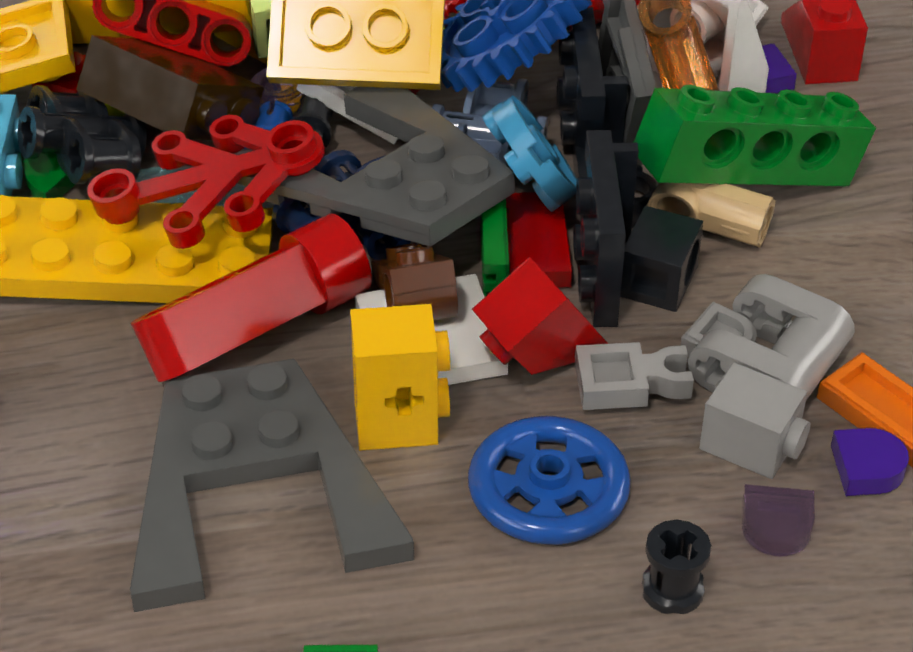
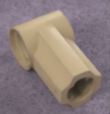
(722, 207)

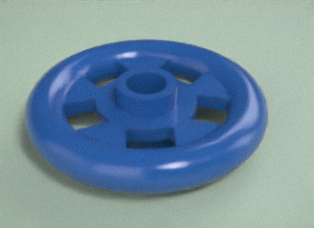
(546, 521)

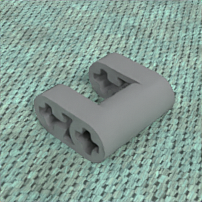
(802, 347)

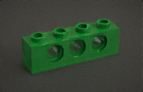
(752, 137)

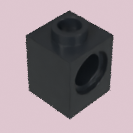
(661, 258)

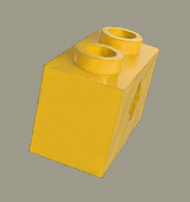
(397, 376)

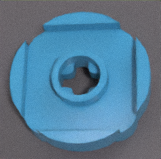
(531, 152)

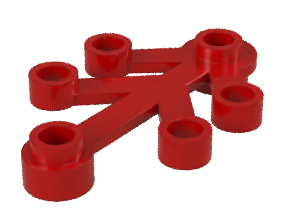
(283, 151)

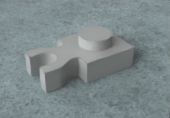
(624, 377)

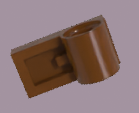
(417, 277)

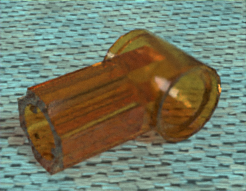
(679, 48)

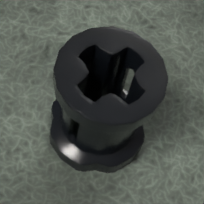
(669, 553)

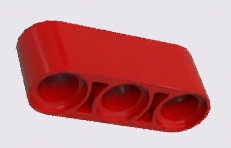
(195, 41)

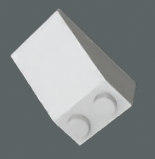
(728, 40)

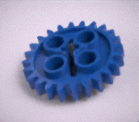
(501, 35)

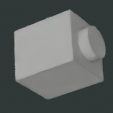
(754, 421)

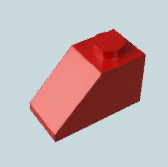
(826, 39)
(533, 321)

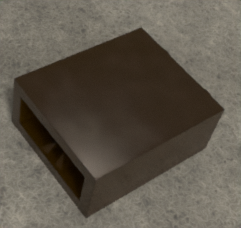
(165, 86)

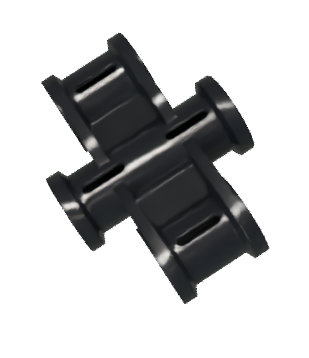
(80, 134)

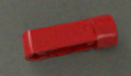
(310, 271)

